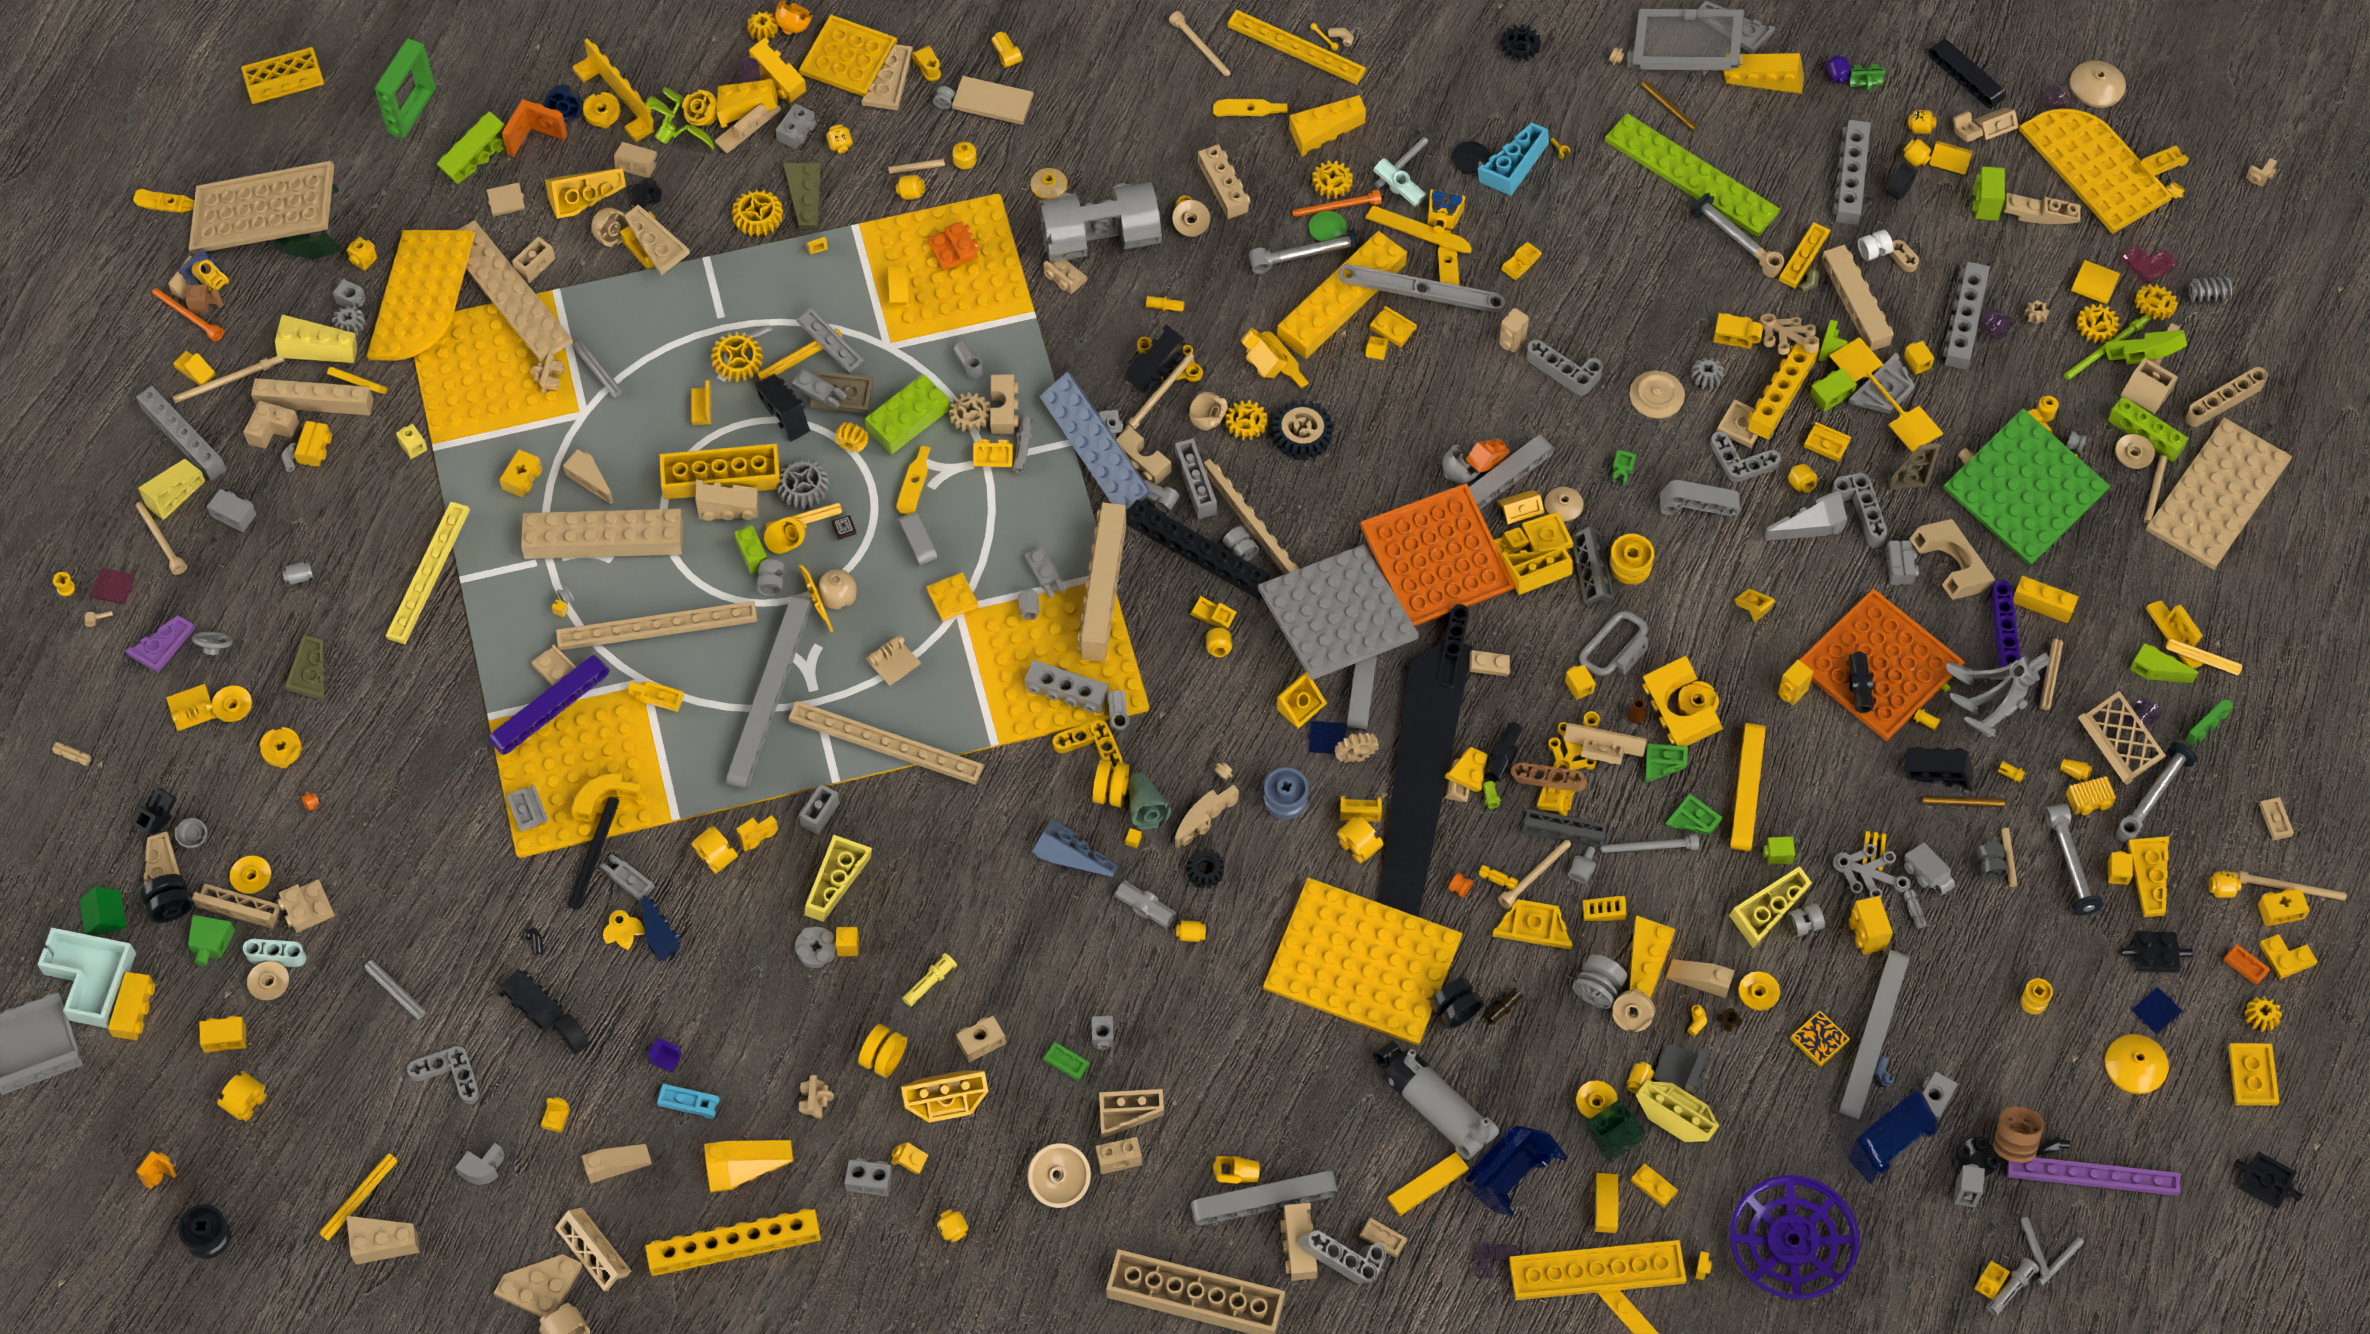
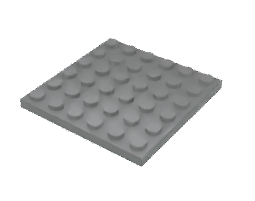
(1338, 612)

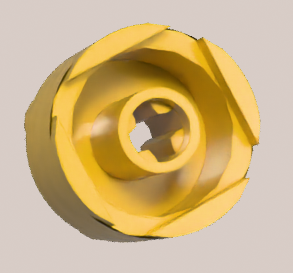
(1359, 838)
(714, 849)
(242, 1095)

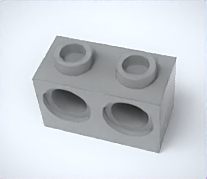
(867, 1183)

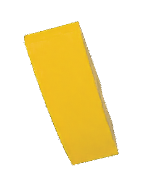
(1606, 1203)

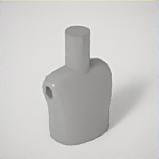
(1583, 867)

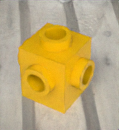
(361, 253)

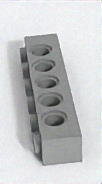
(1852, 172)
(1960, 356)
(181, 433)

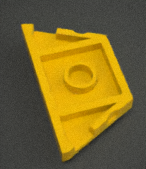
(1534, 924)

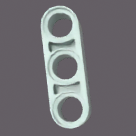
(266, 947)

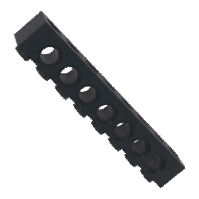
(1196, 548)

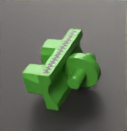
(1866, 76)

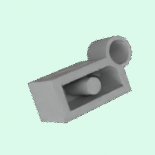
(1929, 869)

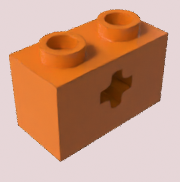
(1487, 454)

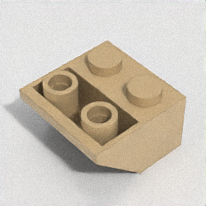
(2149, 386)

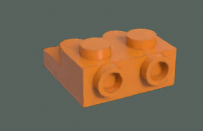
(954, 246)

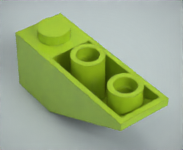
(2158, 666)

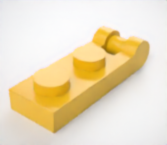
(2164, 161)

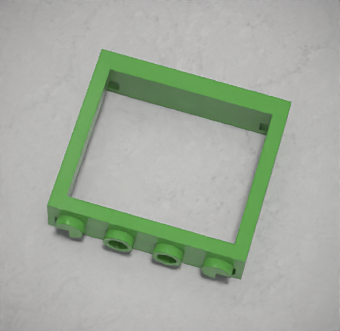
(410, 57)

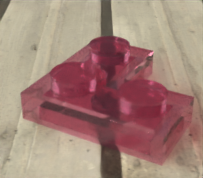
(2149, 268)

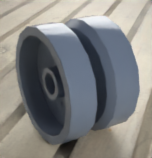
(1286, 793)

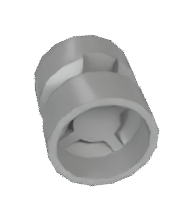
(1238, 542)
(770, 577)
(1808, 919)

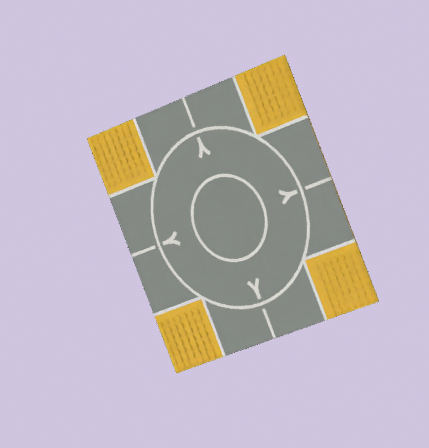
(657, 346)

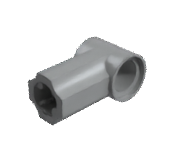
(969, 360)
(1162, 497)
(1117, 708)

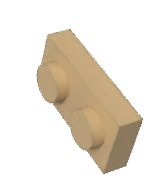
(1489, 663)
(2276, 818)

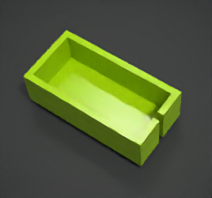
(907, 414)

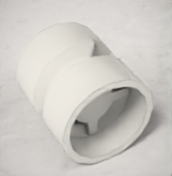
(1873, 246)

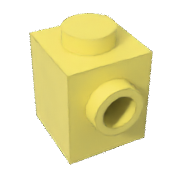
(411, 441)

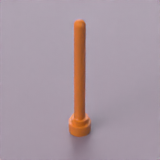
(1372, 198)
(213, 332)

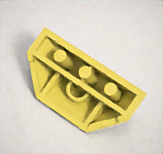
(1677, 1111)

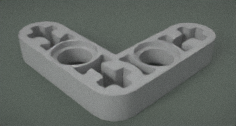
(1737, 464)
(449, 1063)

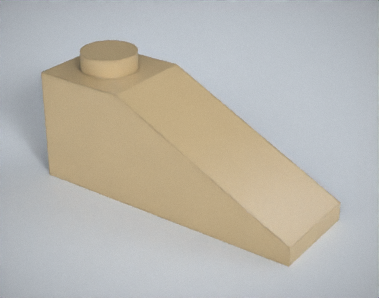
(584, 471)
(1701, 976)
(615, 1161)

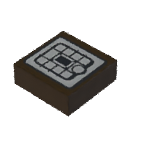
(844, 527)

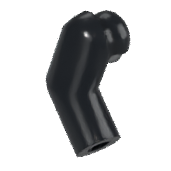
(537, 940)

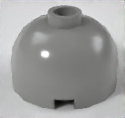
(1456, 466)

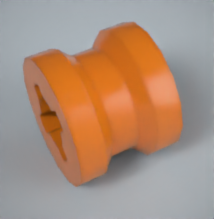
(1460, 885)

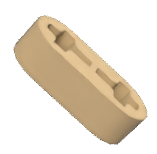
(1906, 254)

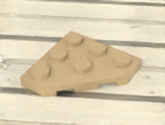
(539, 1286)

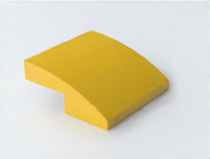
(2095, 282)

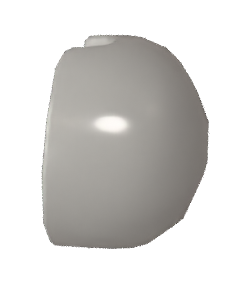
(191, 833)

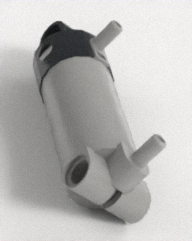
(1435, 1099)

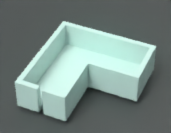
(94, 966)

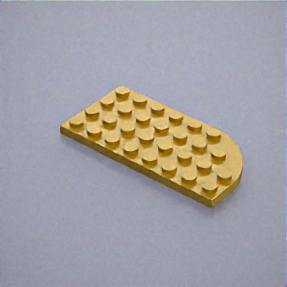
(2096, 166)
(420, 292)

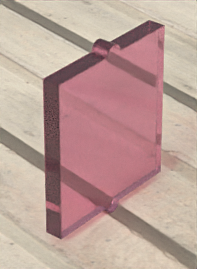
(113, 586)

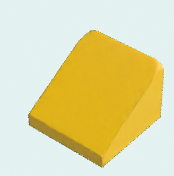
(817, 245)
(1376, 347)

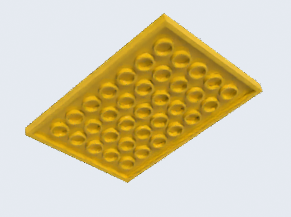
(1362, 961)

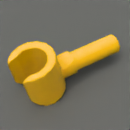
(1566, 149)

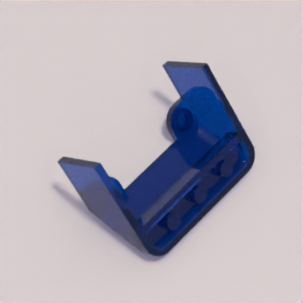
(1891, 1135)
(1508, 1164)

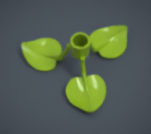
(667, 129)

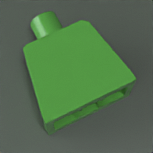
(209, 938)

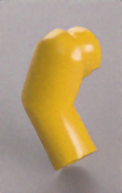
(1699, 1020)

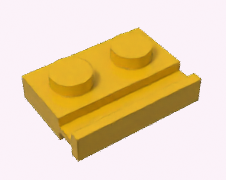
(1393, 326)
(1827, 442)

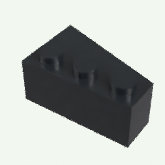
(531, 999)

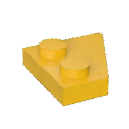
(1469, 769)

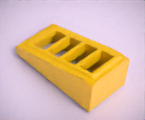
(1604, 902)

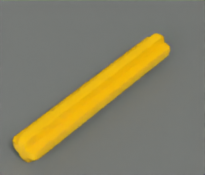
(815, 514)
(2204, 656)

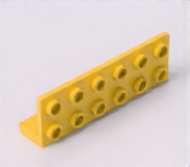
(599, 64)

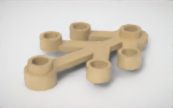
(1770, 323)

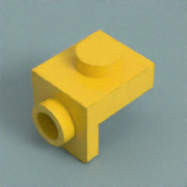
(909, 1157)

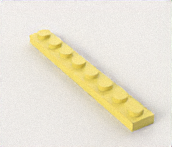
(427, 573)

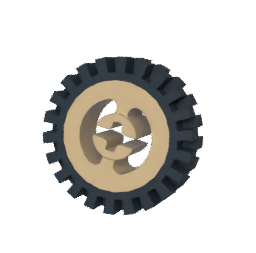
(1295, 419)

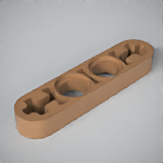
(1549, 774)

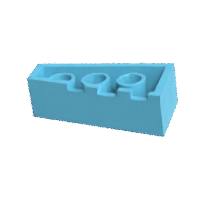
(1513, 163)

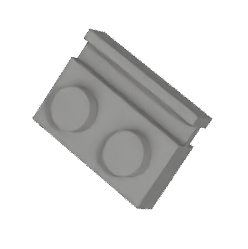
(527, 808)

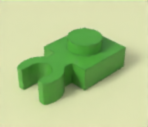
(1623, 465)

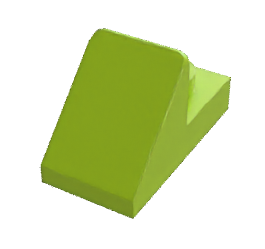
(1831, 342)

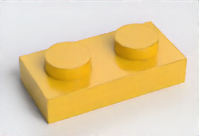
(1654, 1185)

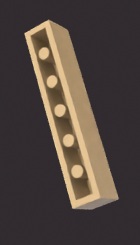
(1857, 297)
(314, 396)

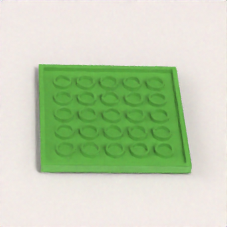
(2026, 487)

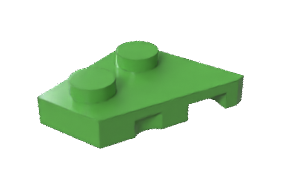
(1664, 760)
(1694, 817)

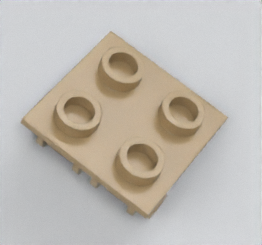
(893, 660)

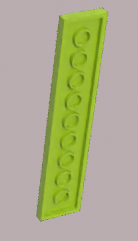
(1692, 174)

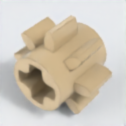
(2036, 312)

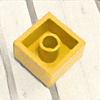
(1870, 925)

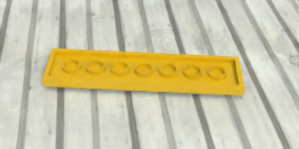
(1597, 1270)

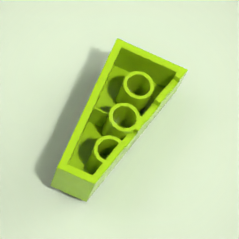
(473, 148)

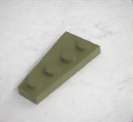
(805, 192)

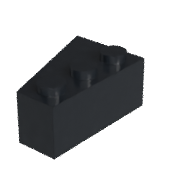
(1157, 361)
(784, 405)
(1939, 765)

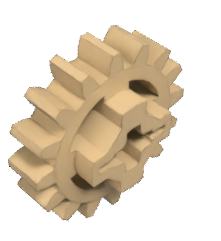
(971, 414)
(1356, 747)

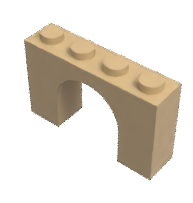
(1947, 537)

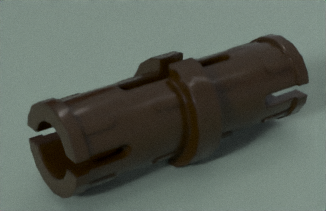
(1503, 1006)

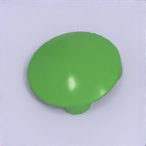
(1327, 226)

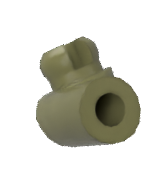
(1812, 281)

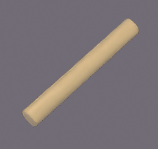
(916, 166)
(2009, 857)

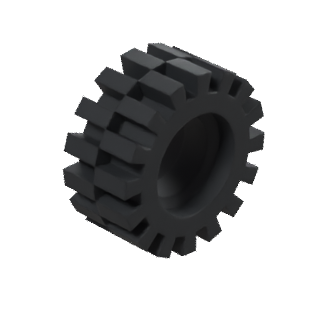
(1205, 857)

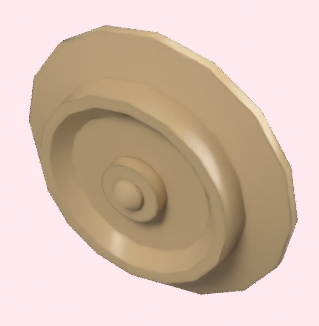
(1657, 394)

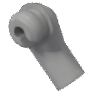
(288, 457)

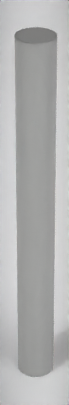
(1401, 162)

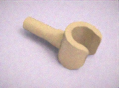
(91, 617)

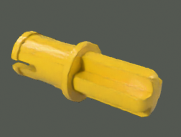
(1164, 303)

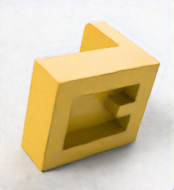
(555, 1114)
(1992, 1280)

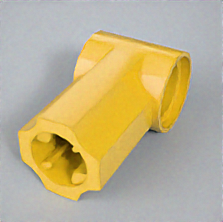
(1007, 52)

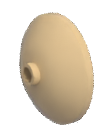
(2097, 90)
(1072, 1178)

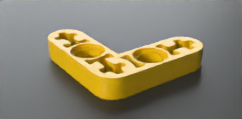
(1092, 736)

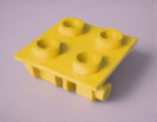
(191, 707)

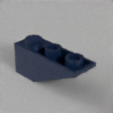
(658, 935)

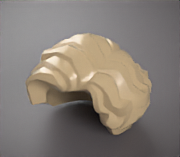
(1207, 410)

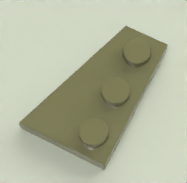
(308, 669)

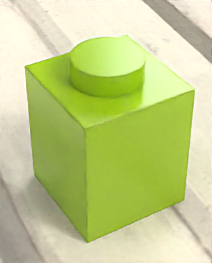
(1779, 850)

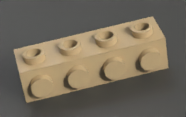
(1223, 181)

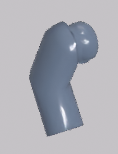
(1881, 1073)

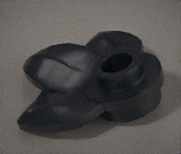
(645, 193)

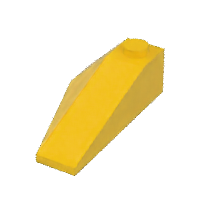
(739, 1161)

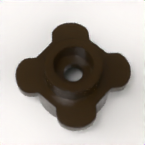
(1733, 1015)

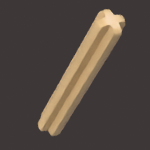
(2051, 674)

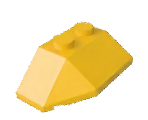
(945, 1095)

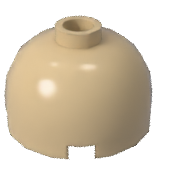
(607, 226)
(837, 589)

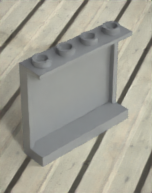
(36, 1043)

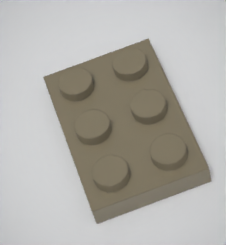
(857, 391)

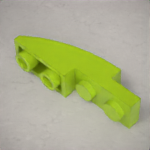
(2152, 347)

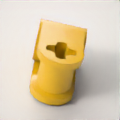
(927, 63)
(212, 278)

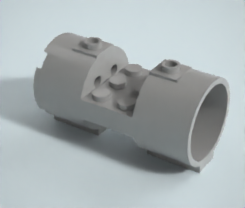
(1130, 215)

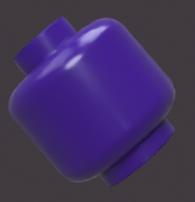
(1838, 69)

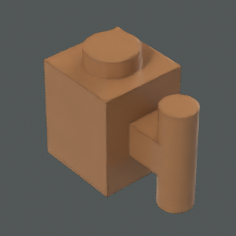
(199, 299)

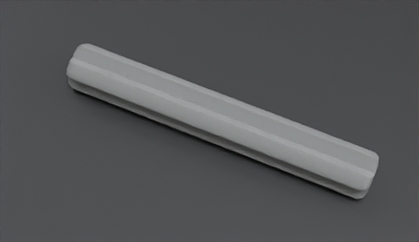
(597, 368)
(394, 989)

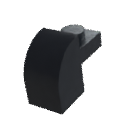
(157, 815)

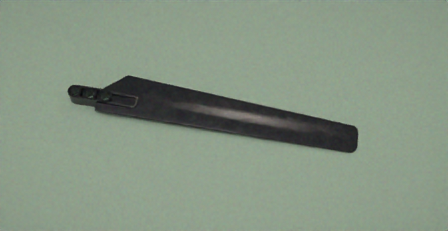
(1423, 758)

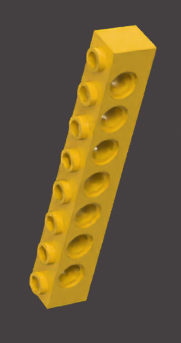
(743, 1247)

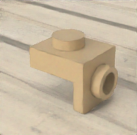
(1966, 128)
(2260, 176)

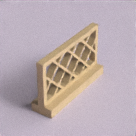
(2106, 746)

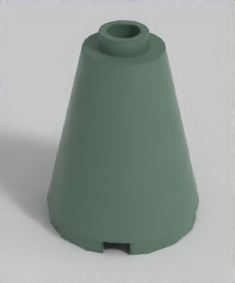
(1146, 803)

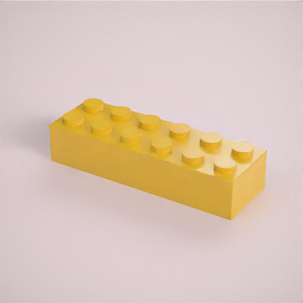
(742, 466)

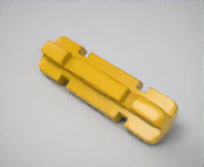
(1498, 877)

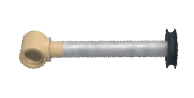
(1766, 259)

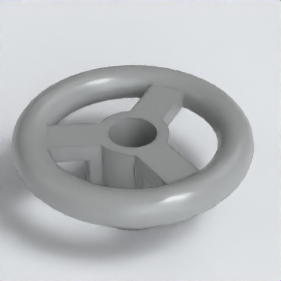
(211, 642)

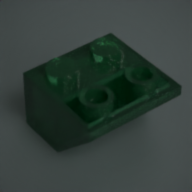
(1616, 1130)

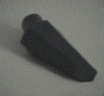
(2053, 1146)

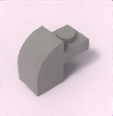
(479, 1170)

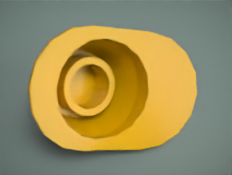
(784, 535)

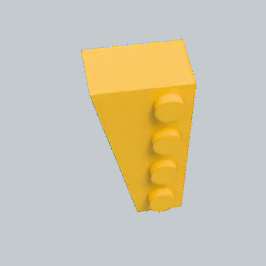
(1326, 122)
(1648, 955)

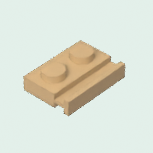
(553, 665)

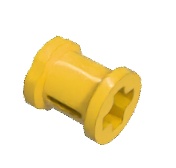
(63, 582)

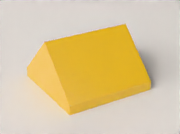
(1300, 701)

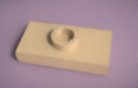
(1380, 1234)

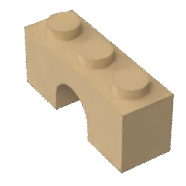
(1004, 418)
(1153, 467)

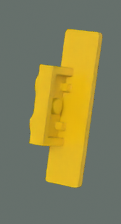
(2176, 626)

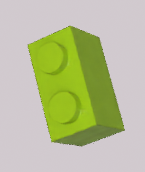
(1832, 389)
(750, 548)

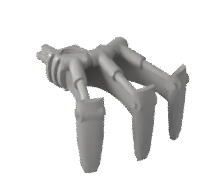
(2016, 681)

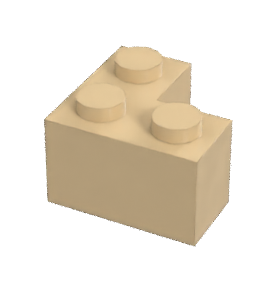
(269, 420)

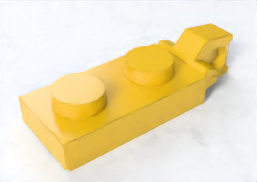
(657, 695)

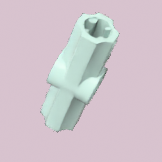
(1391, 175)

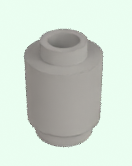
(297, 573)
(1028, 604)

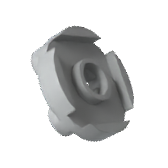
(821, 956)

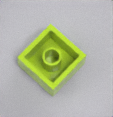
(1989, 193)

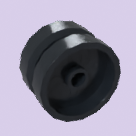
(166, 898)
(1457, 1003)
(204, 1231)

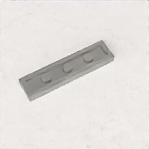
(830, 341)

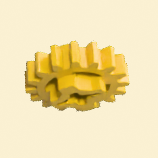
(1332, 179)
(2155, 302)
(2097, 323)
(1246, 420)

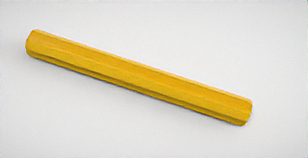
(792, 359)
(358, 1196)

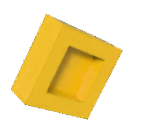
(1703, 1266)

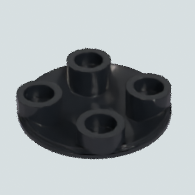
(1470, 156)
(1978, 1152)

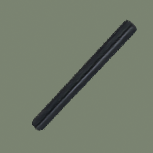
(593, 853)

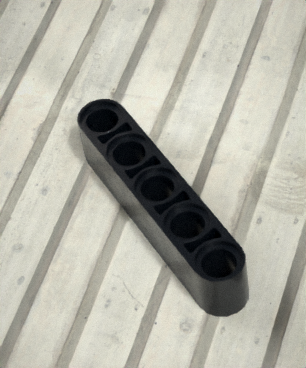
(1967, 73)

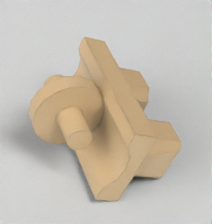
(547, 381)
(817, 1097)

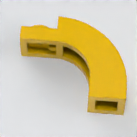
(599, 790)

